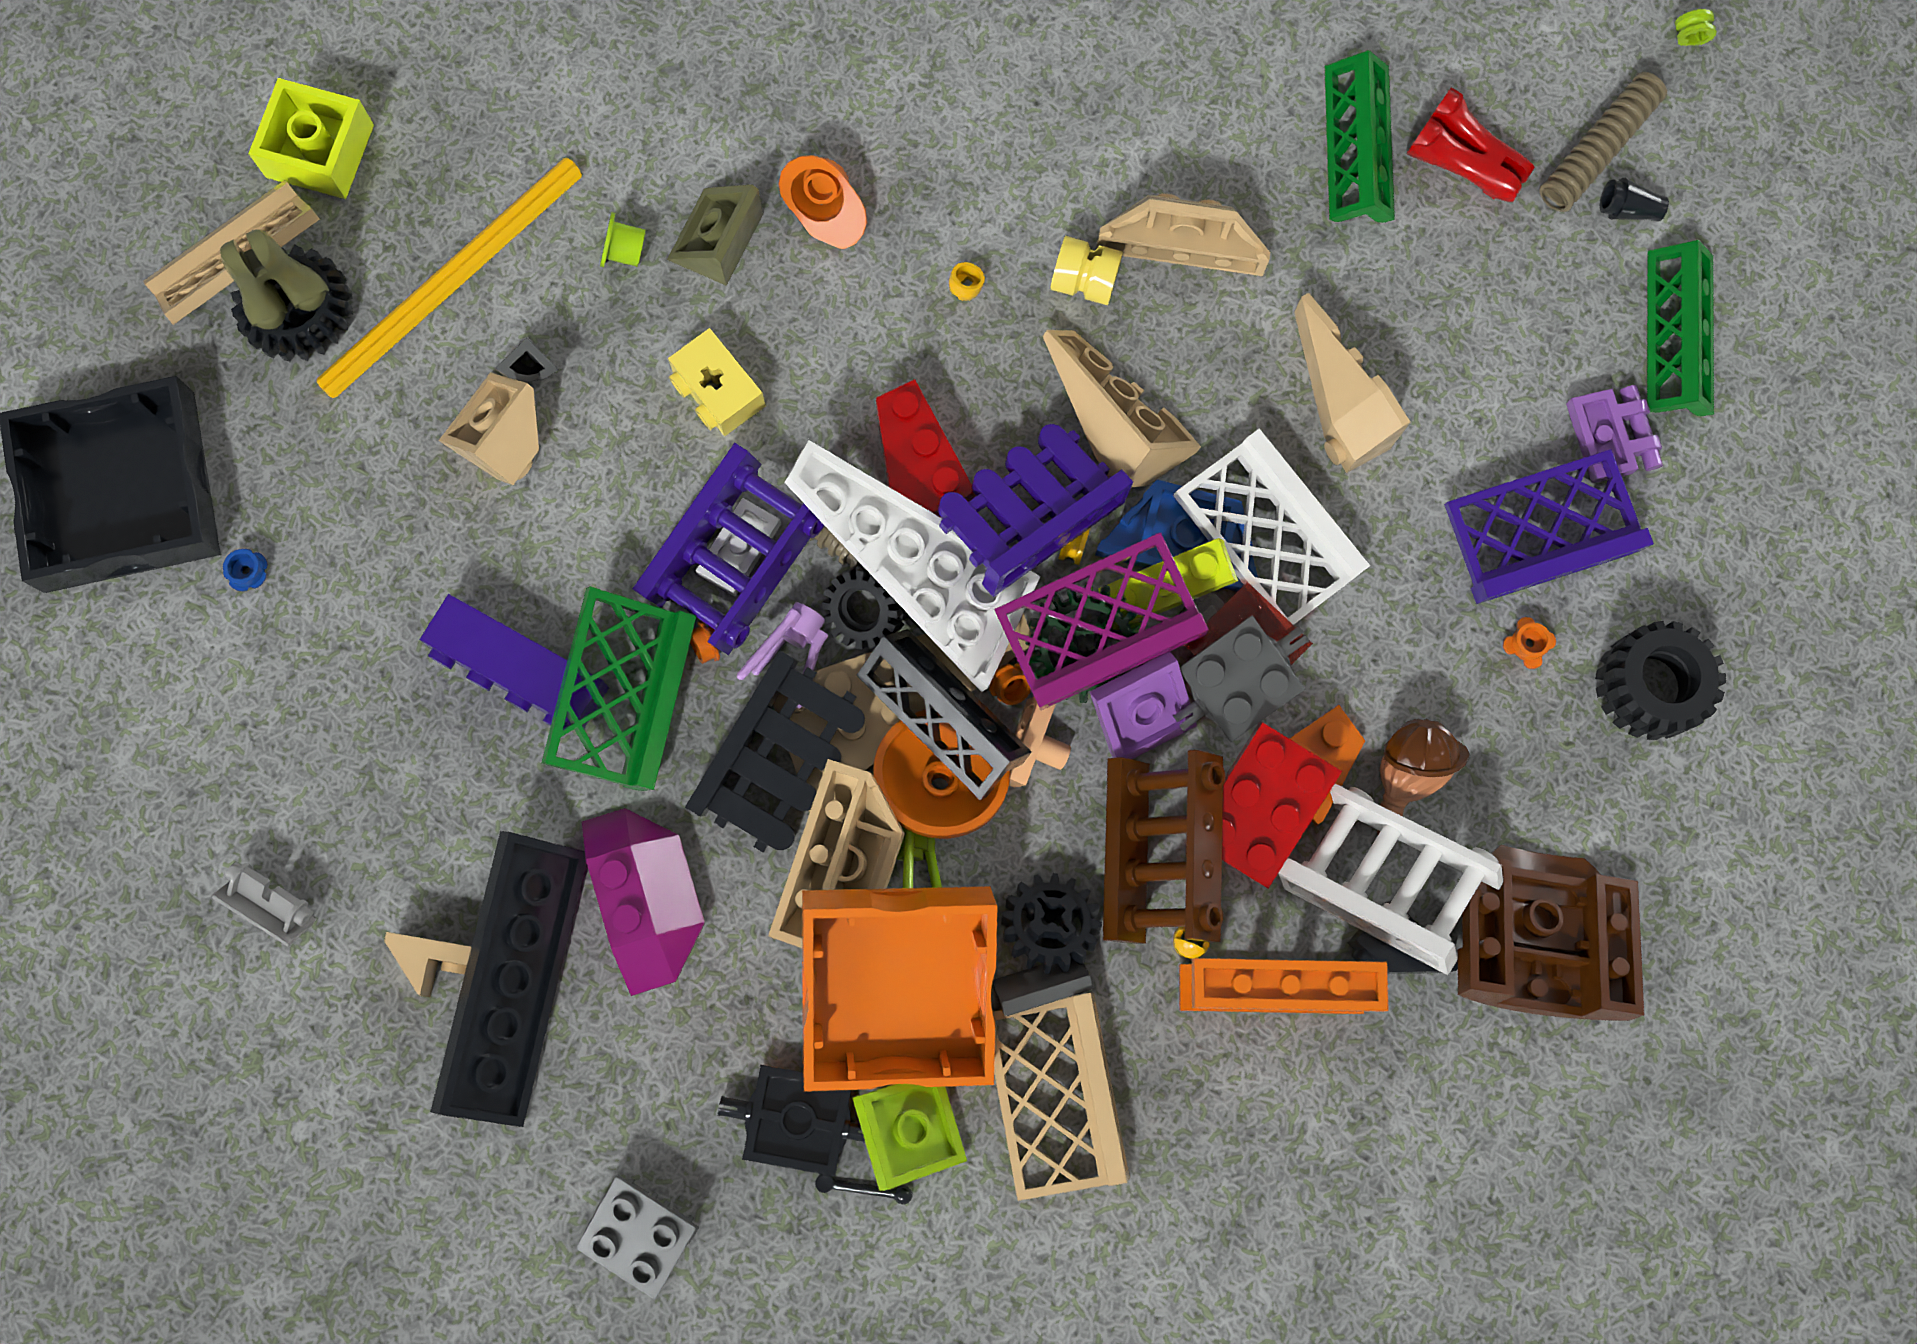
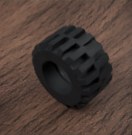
(1691, 664)

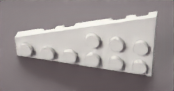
(911, 560)

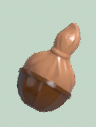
(1418, 762)

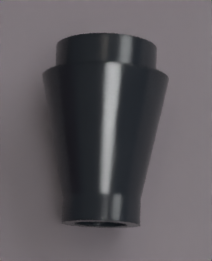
(1631, 201)

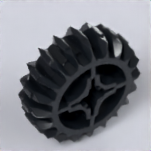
(295, 332)

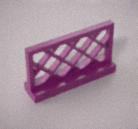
(1118, 657)

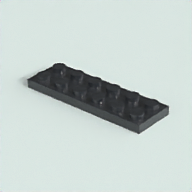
(510, 981)

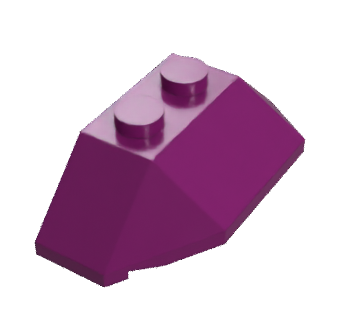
(643, 896)

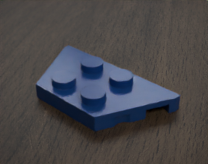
(1162, 513)

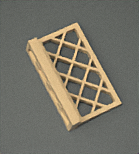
(200, 271)
(1097, 1101)

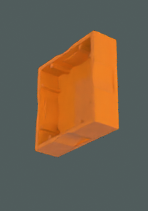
(898, 987)

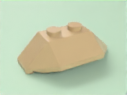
(1186, 234)
(844, 845)

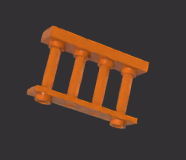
(1283, 986)

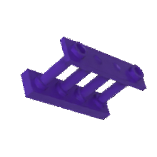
(689, 546)

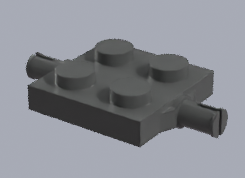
(1241, 678)

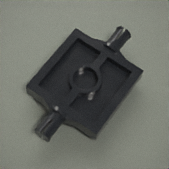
(792, 1124)

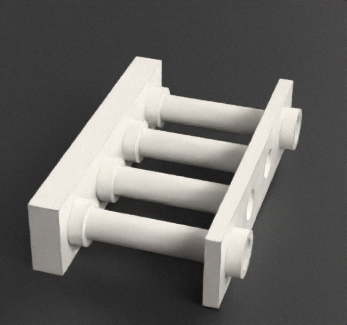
(1391, 923)

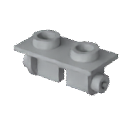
(269, 910)

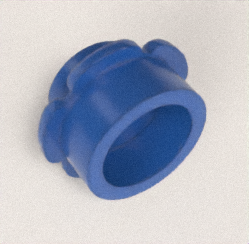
(234, 565)

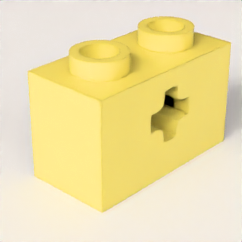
(708, 360)

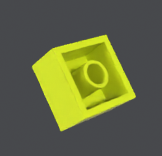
(311, 138)

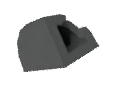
(514, 368)

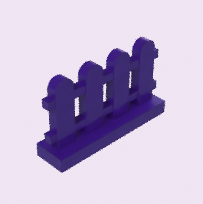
(1034, 538)

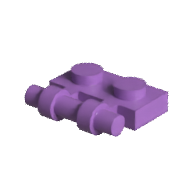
(1601, 427)

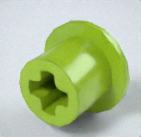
(622, 243)

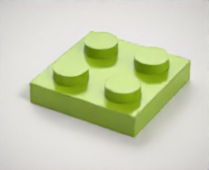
(908, 1132)

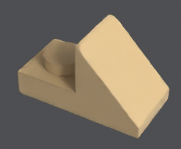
(420, 959)

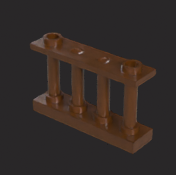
(1127, 849)

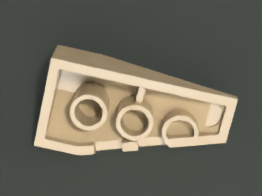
(1113, 418)

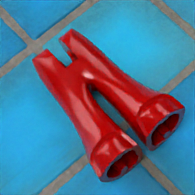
(1465, 147)

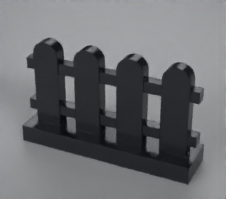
(755, 766)

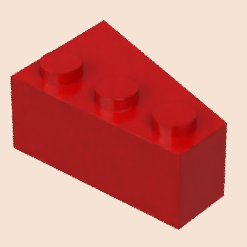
(917, 450)

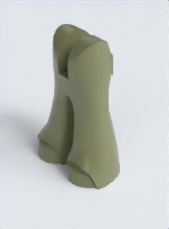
(267, 261)

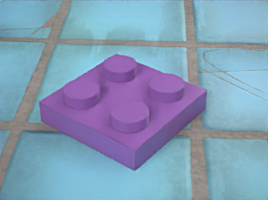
(1140, 706)

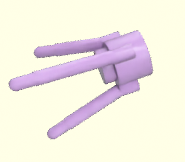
(799, 627)

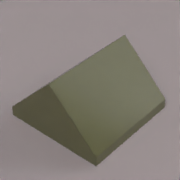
(718, 231)

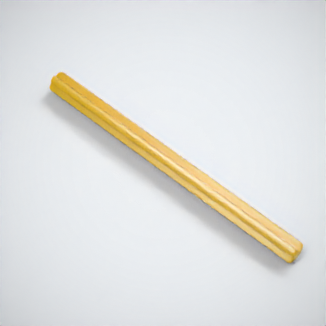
(448, 278)

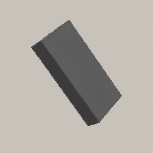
(1035, 988)

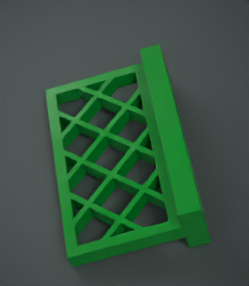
(656, 701)

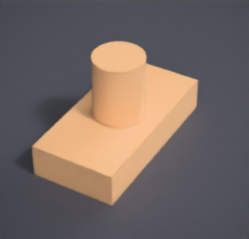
(1044, 749)

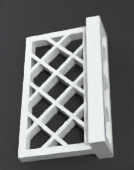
(1293, 502)

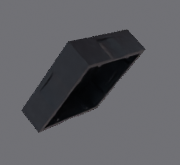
(109, 485)

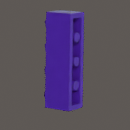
(503, 658)

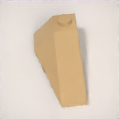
(1354, 410)

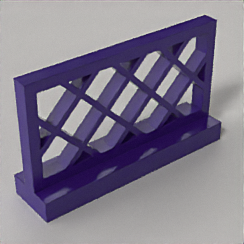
(1558, 562)

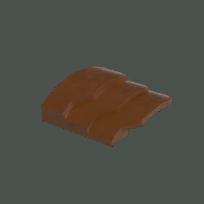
(1553, 940)

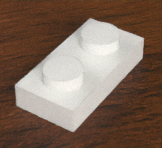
(737, 551)

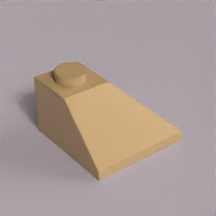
(497, 429)

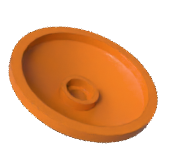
(905, 775)

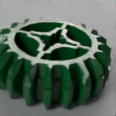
(1066, 606)

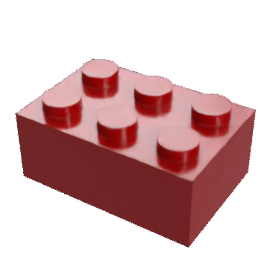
(1270, 802)

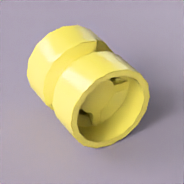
(1086, 270)

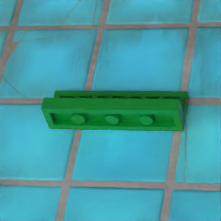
(1373, 140)
(1696, 328)

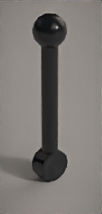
(825, 1183)

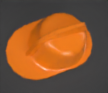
(817, 181)

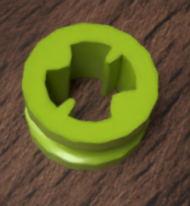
(1695, 27)

